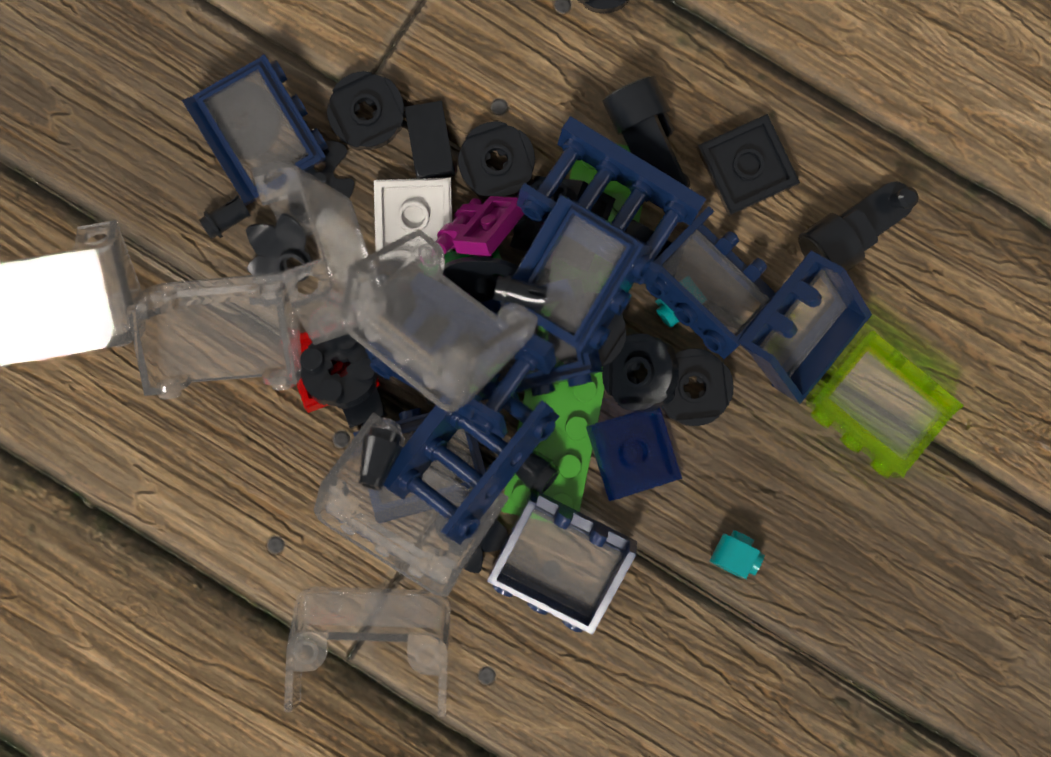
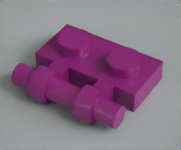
(480, 226)

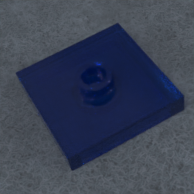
(633, 453)

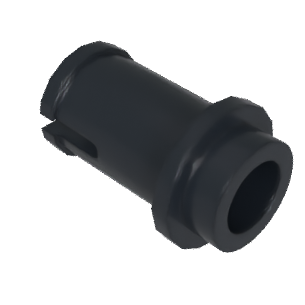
(224, 217)
(520, 292)

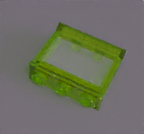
(882, 405)

